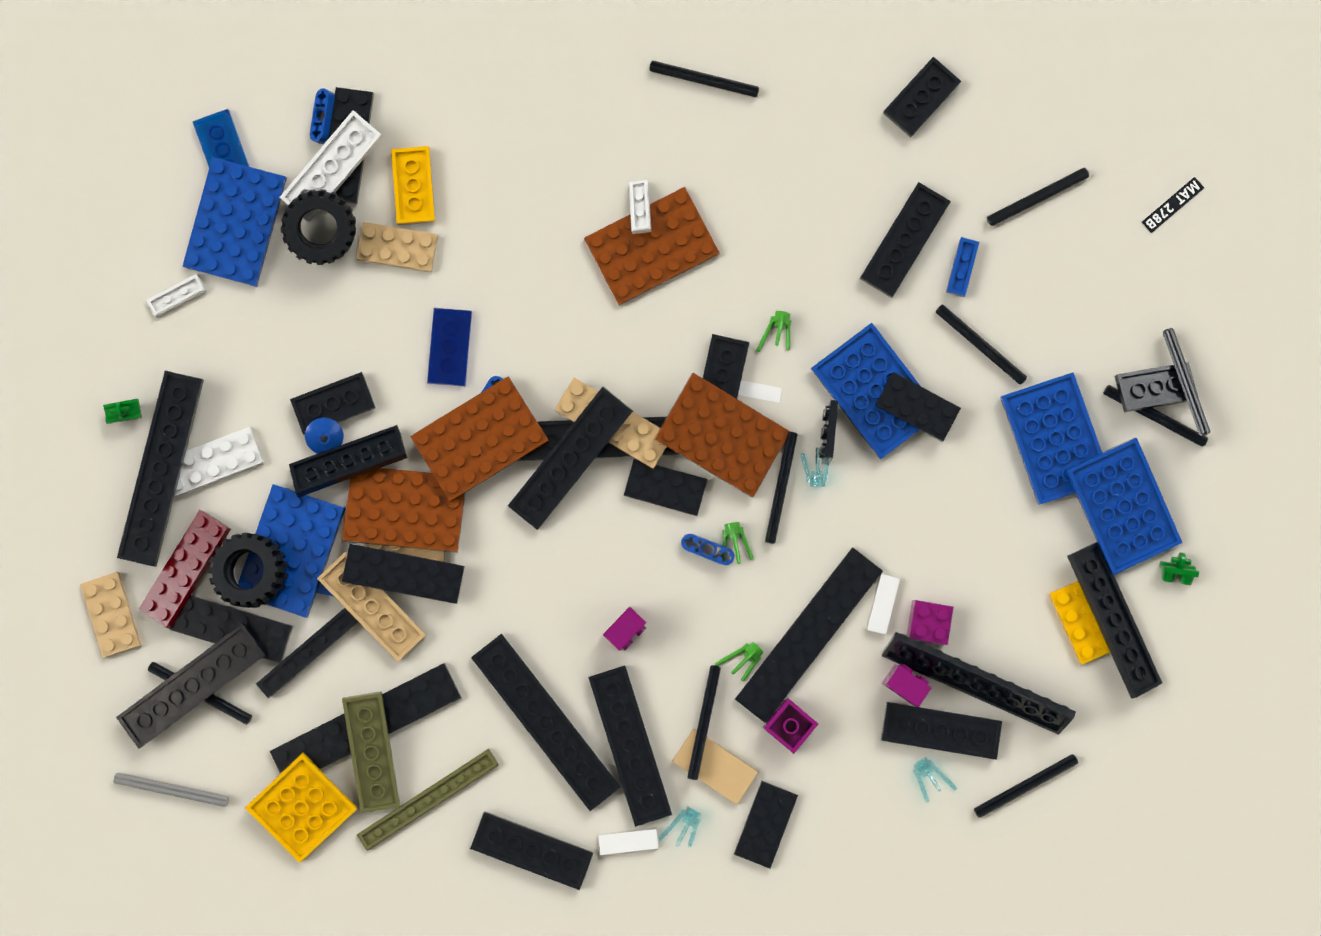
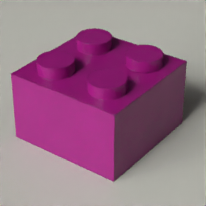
(930, 622)
(624, 629)
(906, 685)
(790, 725)

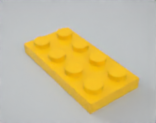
(413, 185)
(1079, 623)

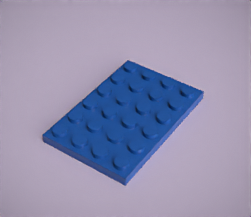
(234, 221)
(856, 379)
(1051, 433)
(1124, 506)
(305, 533)

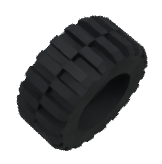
(300, 245)
(223, 570)

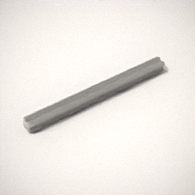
(170, 789)

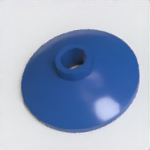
(323, 427)

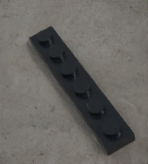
(307, 653)

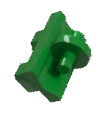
(122, 411)
(1178, 567)

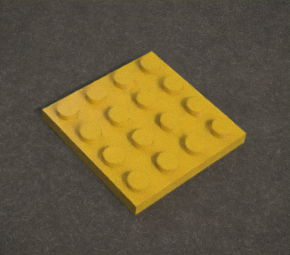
(301, 807)

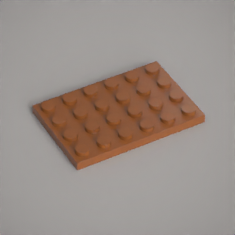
(648, 259)
(722, 435)
(479, 438)
(402, 511)

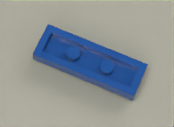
(962, 267)

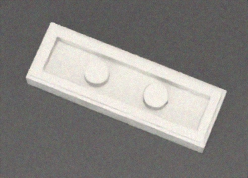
(640, 207)
(176, 295)
(883, 604)
(628, 841)

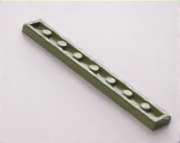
(427, 799)

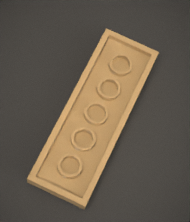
(633, 437)
(373, 611)

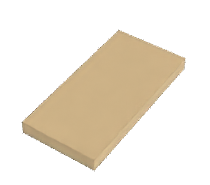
(718, 768)

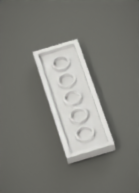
(334, 160)
(218, 460)

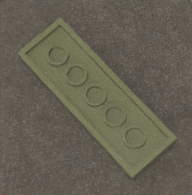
(371, 752)

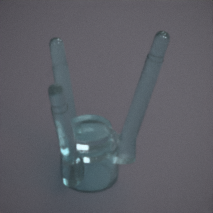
(817, 477)
(923, 768)
(690, 817)

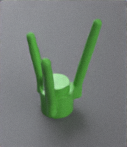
(781, 322)
(733, 530)
(751, 653)

